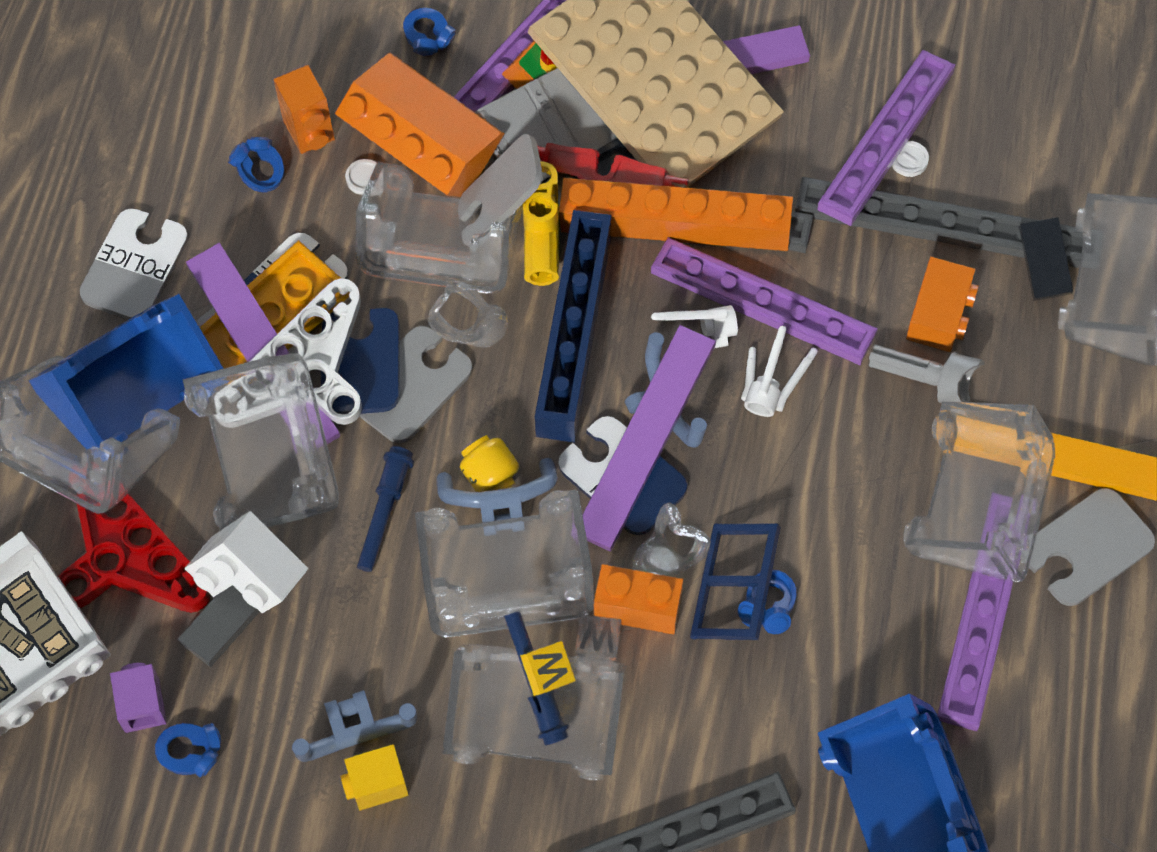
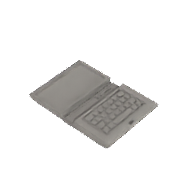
(550, 113)

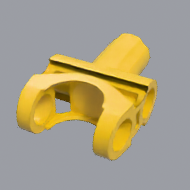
(542, 231)

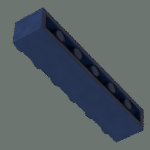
(573, 327)

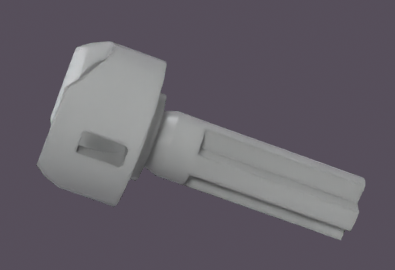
(951, 378)

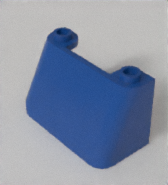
(127, 373)
(903, 779)

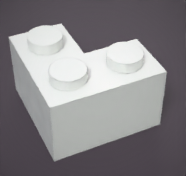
(250, 560)

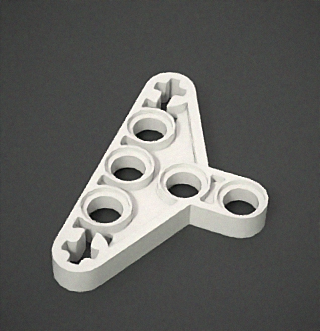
(325, 349)

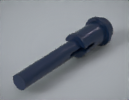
(396, 466)
(544, 705)

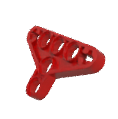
(136, 562)

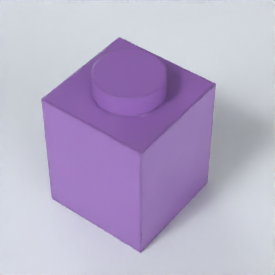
(138, 697)

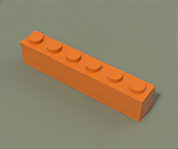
(682, 213)

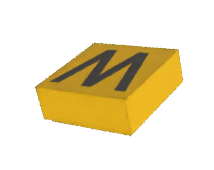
(547, 668)

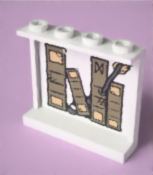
(42, 634)

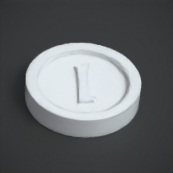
(911, 160)
(358, 175)

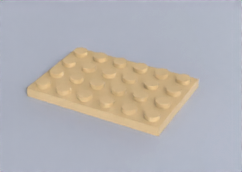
(658, 80)

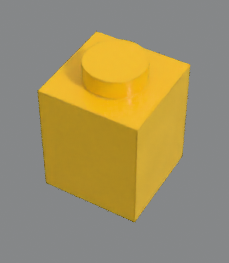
(374, 778)

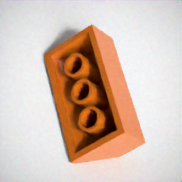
(420, 125)

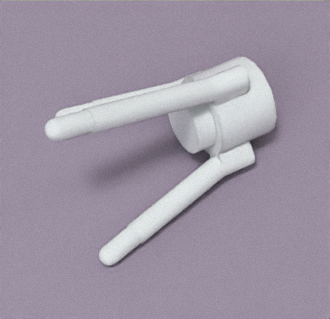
(715, 322)
(763, 395)

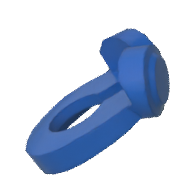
(420, 43)
(240, 159)
(775, 619)
(205, 736)

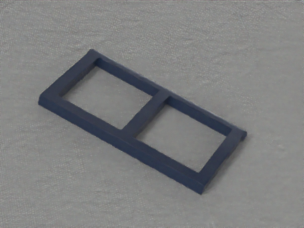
(761, 582)

